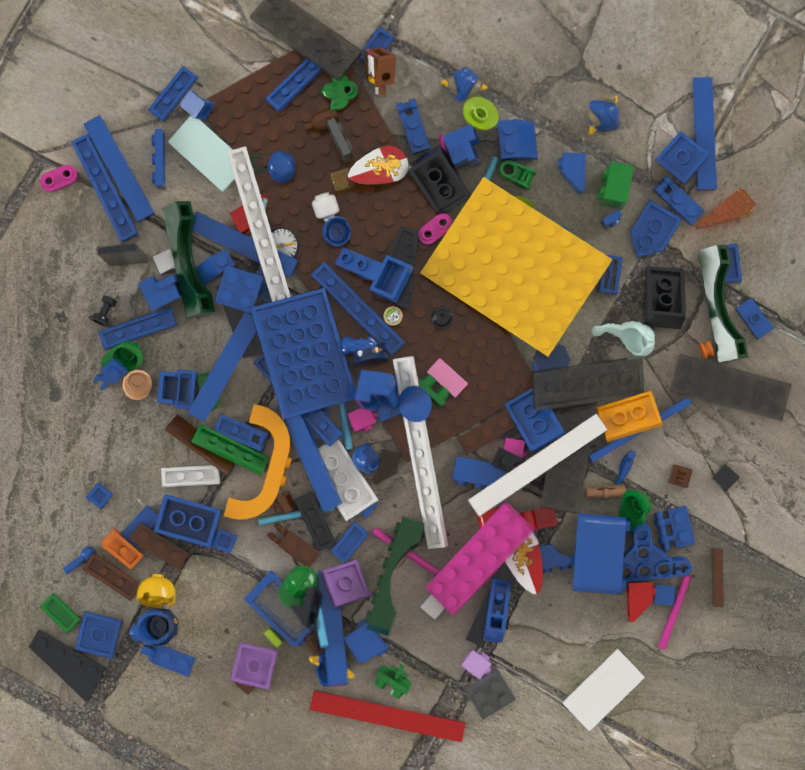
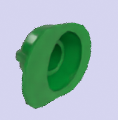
(126, 353)
(635, 507)
(296, 584)

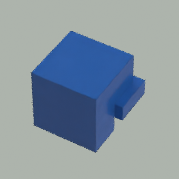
(461, 146)
(160, 292)
(177, 388)
(376, 389)
(365, 643)

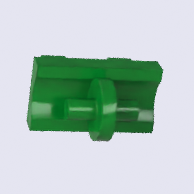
(438, 397)
(394, 677)

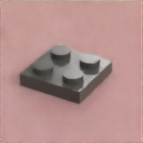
(343, 146)
(490, 694)

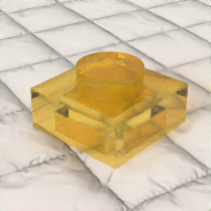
(340, 180)

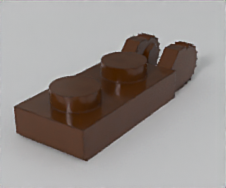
(295, 546)

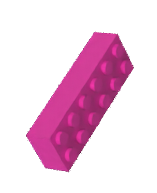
(480, 558)

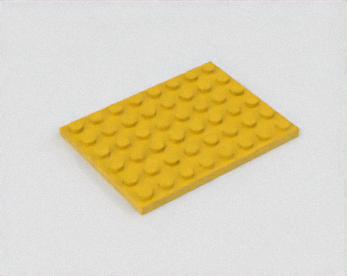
(516, 266)

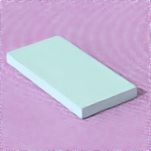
(204, 151)

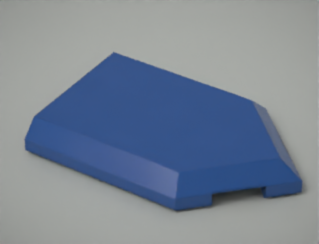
(653, 229)

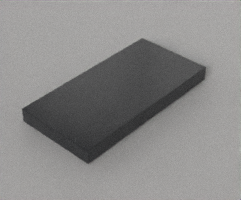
(122, 254)

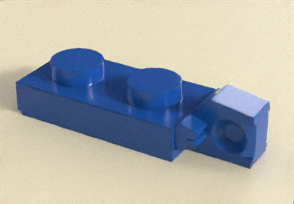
(169, 658)

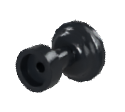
(441, 317)
(100, 318)

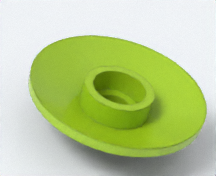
(480, 113)

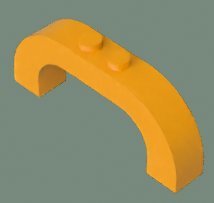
(275, 476)

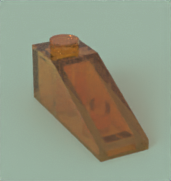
(731, 209)

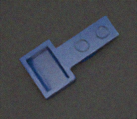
(387, 277)

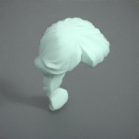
(634, 335)

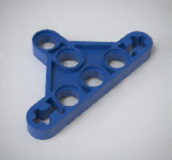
(652, 560)

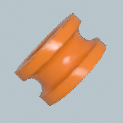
(706, 349)

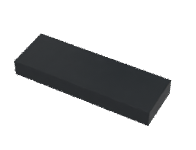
(315, 521)

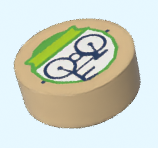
(393, 316)

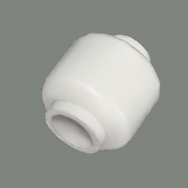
(325, 206)

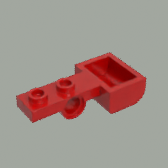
(537, 518)

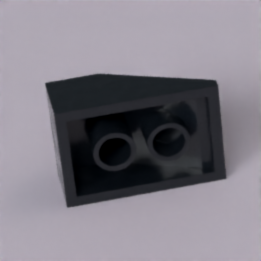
(439, 180)
(664, 297)

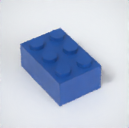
(188, 520)

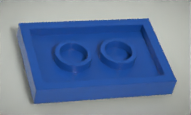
(535, 426)

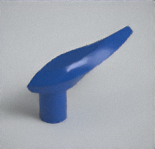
(625, 466)

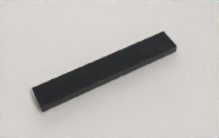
(476, 631)

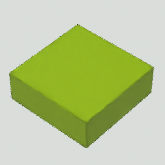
(273, 637)

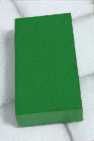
(60, 613)

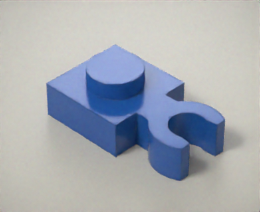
(112, 372)

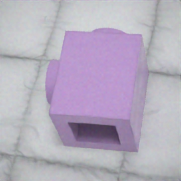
(477, 663)

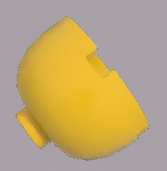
(156, 591)

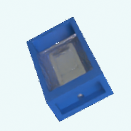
(266, 602)

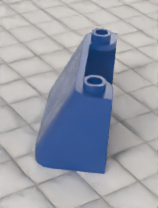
(600, 554)

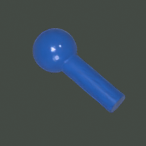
(85, 555)

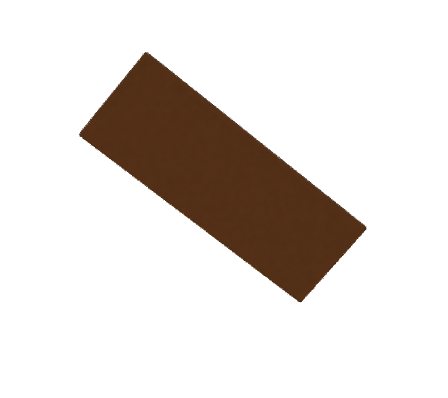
(472, 344)

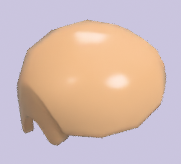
(137, 384)

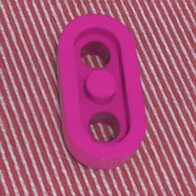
(58, 178)
(435, 229)

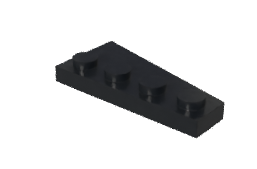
(404, 250)
(69, 664)

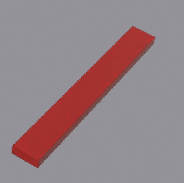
(387, 716)

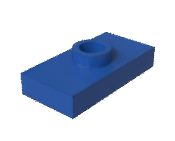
(754, 318)

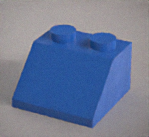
(516, 140)

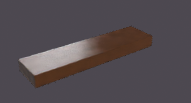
(185, 432)

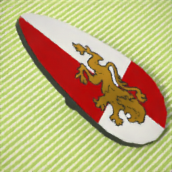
(379, 167)
(527, 565)

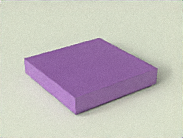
(345, 583)
(254, 665)

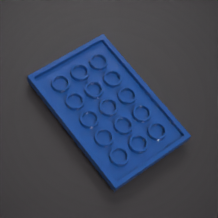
(303, 353)

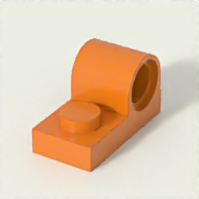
(121, 548)

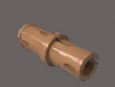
(604, 492)

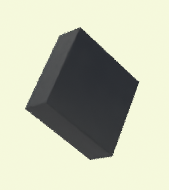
(725, 477)

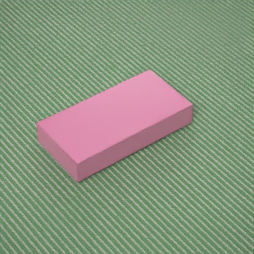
(447, 377)

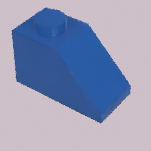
(573, 170)
(214, 266)

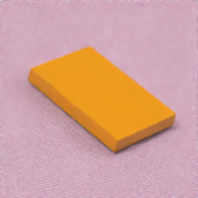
(629, 416)

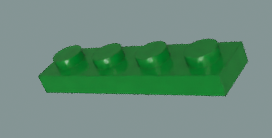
(230, 449)

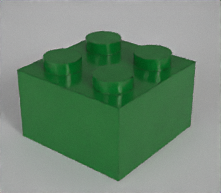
(616, 185)

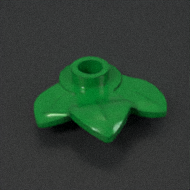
(337, 92)

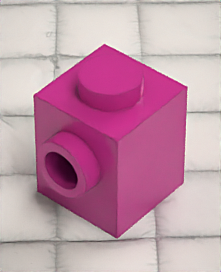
(362, 419)
(515, 447)

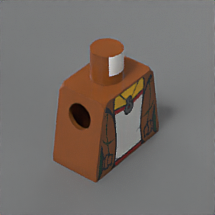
(379, 68)

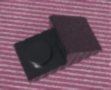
(309, 611)

